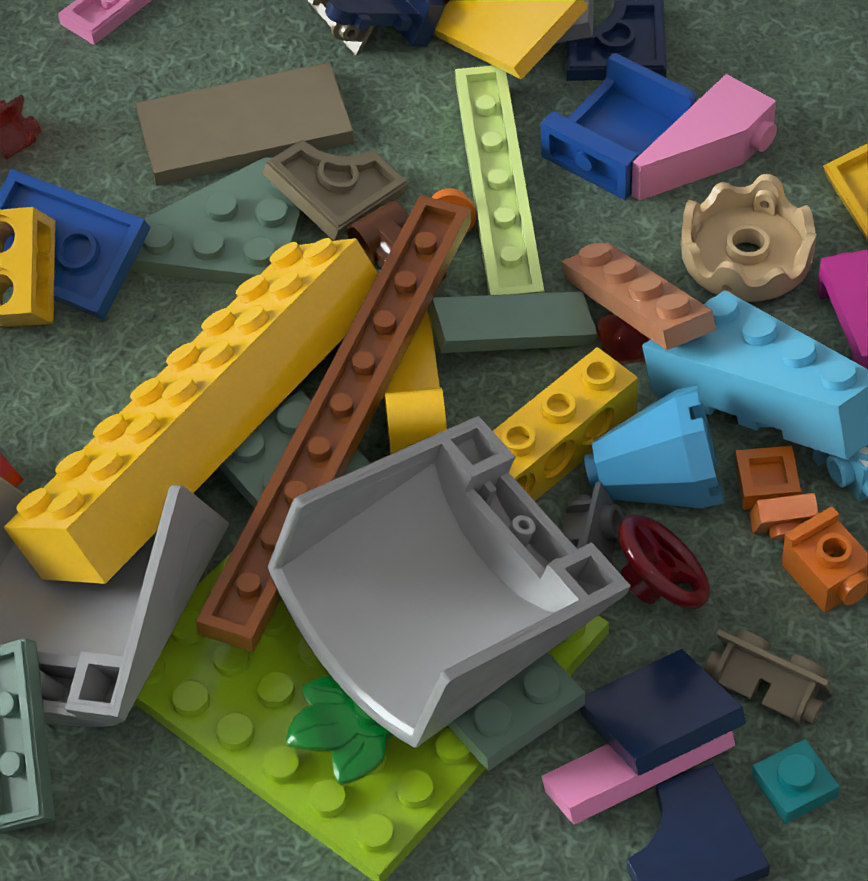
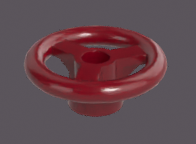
(660, 562)

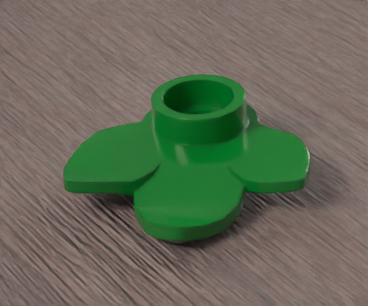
(339, 726)

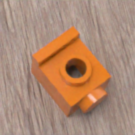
(826, 561)

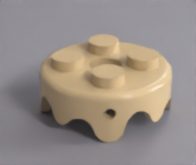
(755, 216)

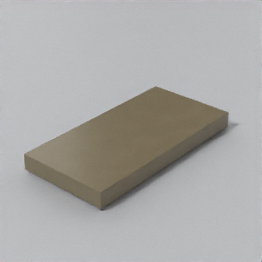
(242, 122)

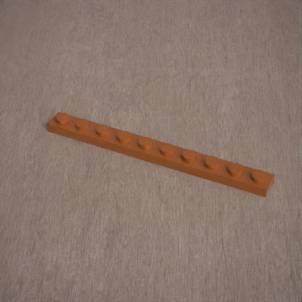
(337, 415)

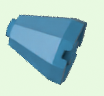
(660, 455)

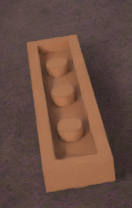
(638, 295)

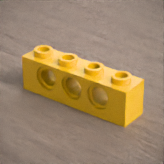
(565, 418)

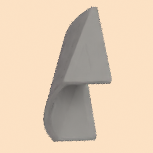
(433, 579)
(106, 637)

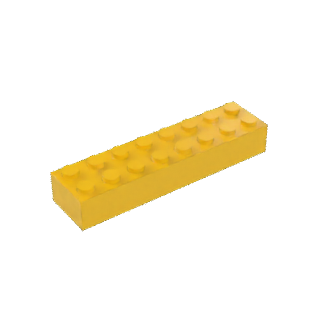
(192, 412)

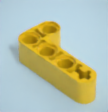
(414, 397)

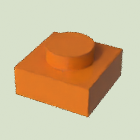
(766, 474)
(782, 514)

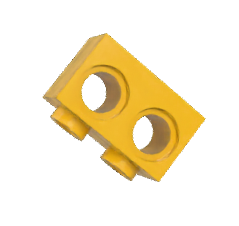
(27, 267)

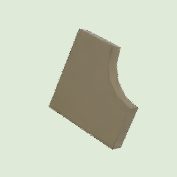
(333, 187)

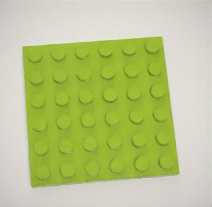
(238, 714)

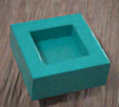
(795, 781)

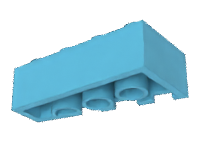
(768, 378)

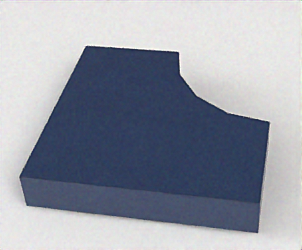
(631, 30)
(699, 835)

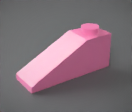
(707, 139)

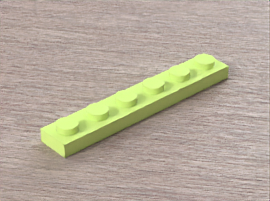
(498, 182)

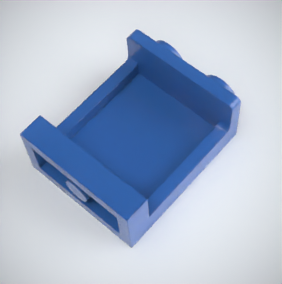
(614, 125)

